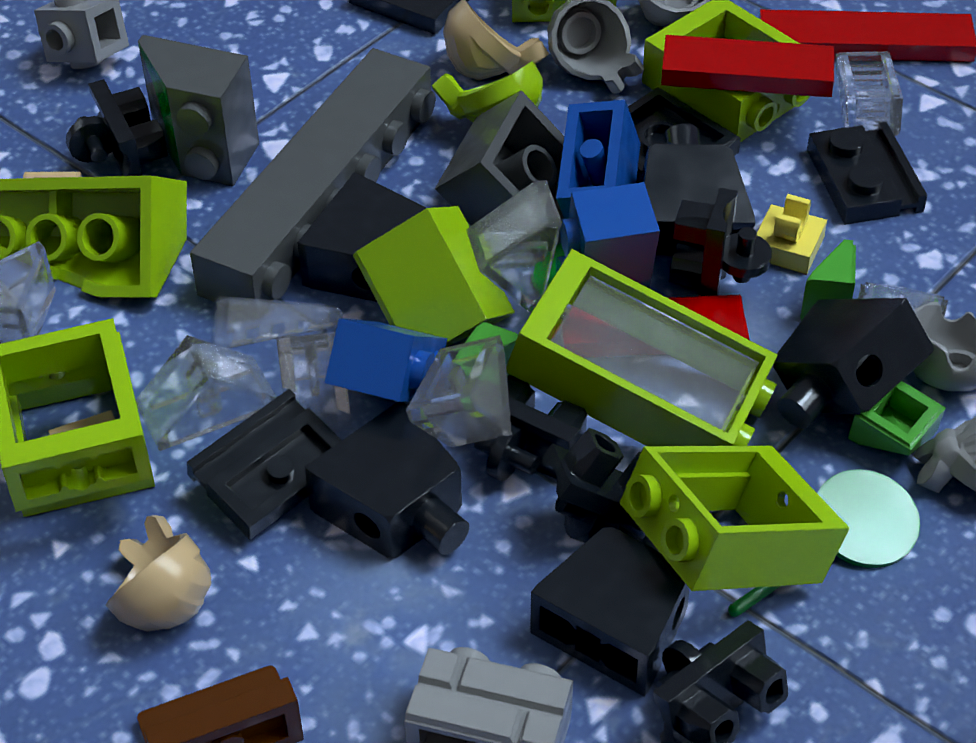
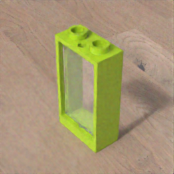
(641, 360)

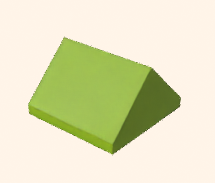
(430, 277)

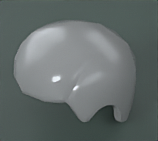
(954, 358)

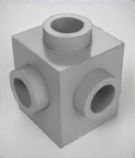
(74, 37)

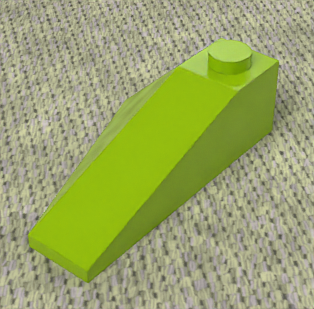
(98, 231)

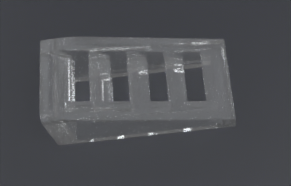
(868, 90)
(252, 320)

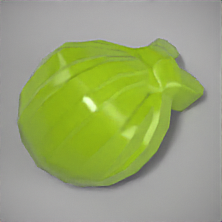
(480, 99)

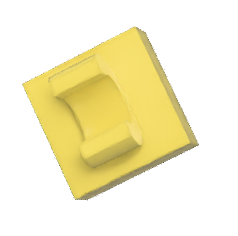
(793, 234)

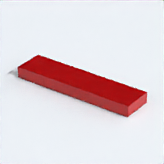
(901, 34)

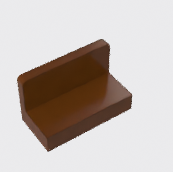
(239, 710)

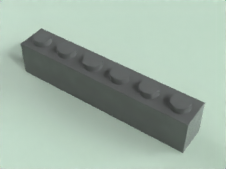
(354, 131)

